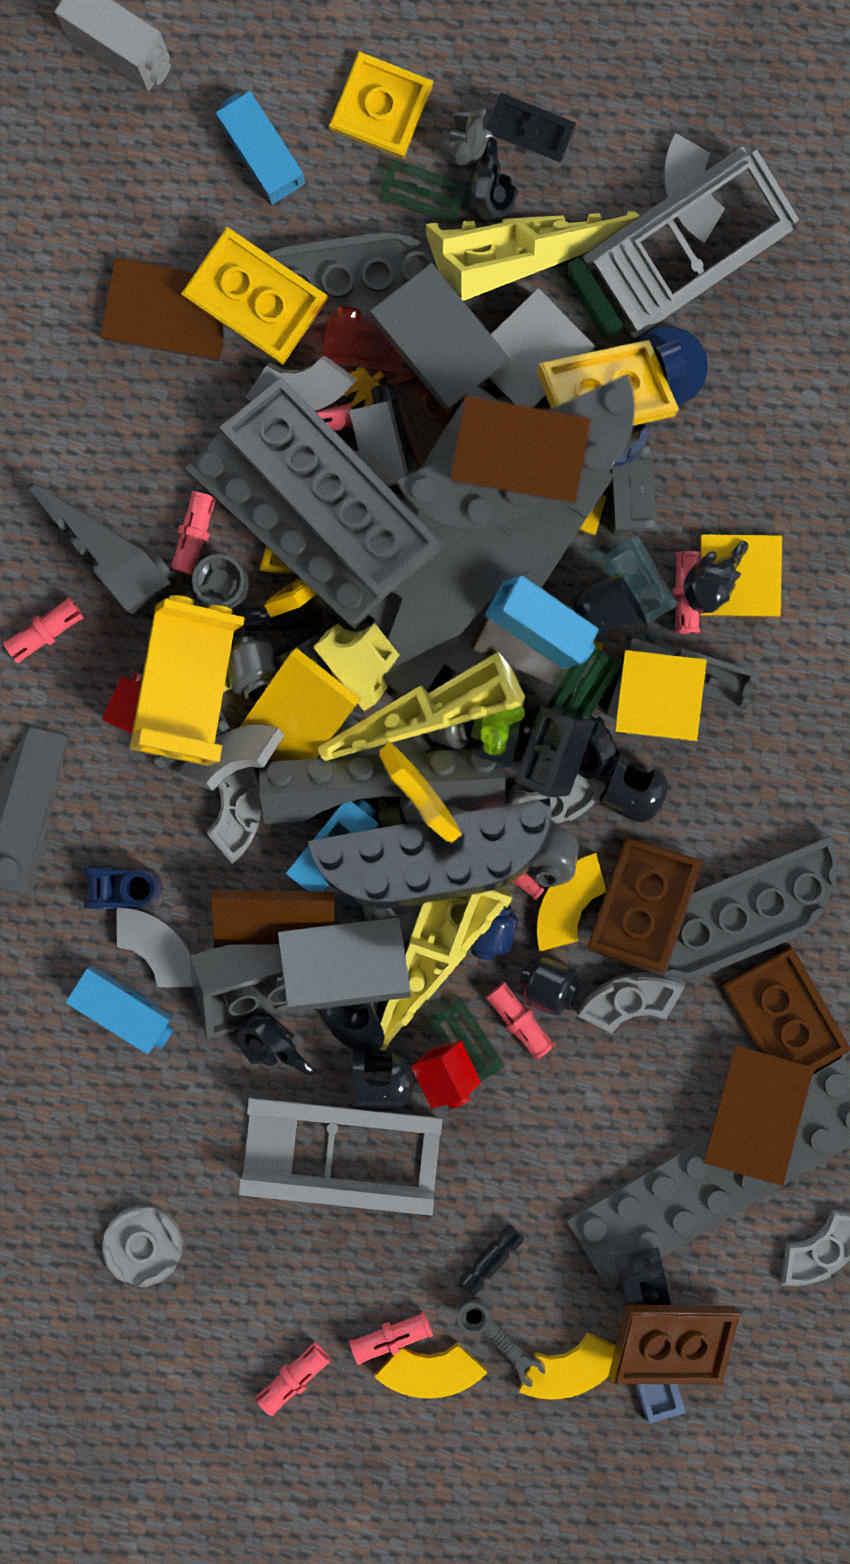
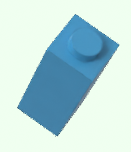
(260, 146)
(542, 622)
(348, 819)
(121, 1010)

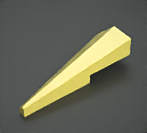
(500, 253)
(471, 695)
(437, 945)

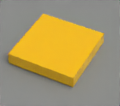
(381, 105)
(759, 586)
(660, 695)

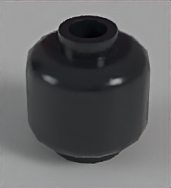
(550, 986)

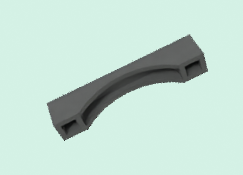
(308, 786)

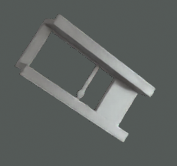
(634, 276)
(272, 1147)

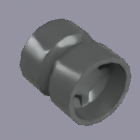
(220, 581)

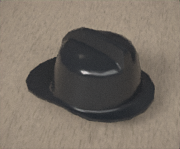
(356, 1025)

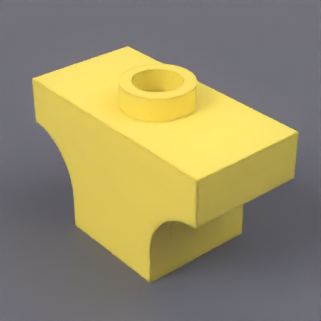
(358, 660)

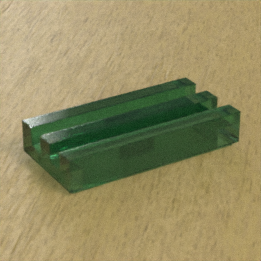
(419, 207)
(593, 299)
(597, 690)
(447, 1014)

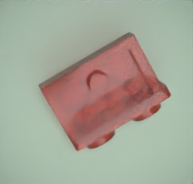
(358, 341)

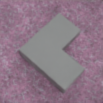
(379, 441)

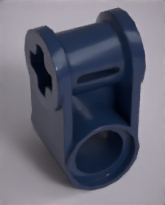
(113, 887)

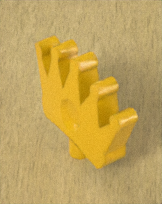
(363, 385)

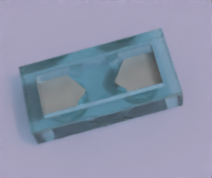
(642, 577)

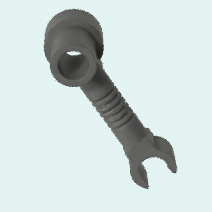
(492, 1331)

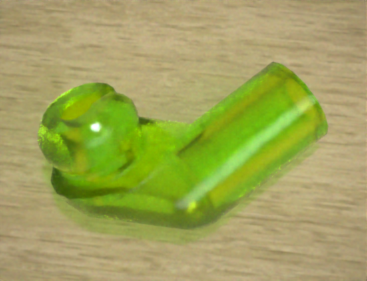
(495, 729)

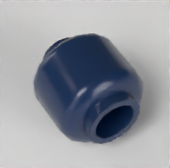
(498, 937)

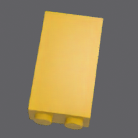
(184, 681)

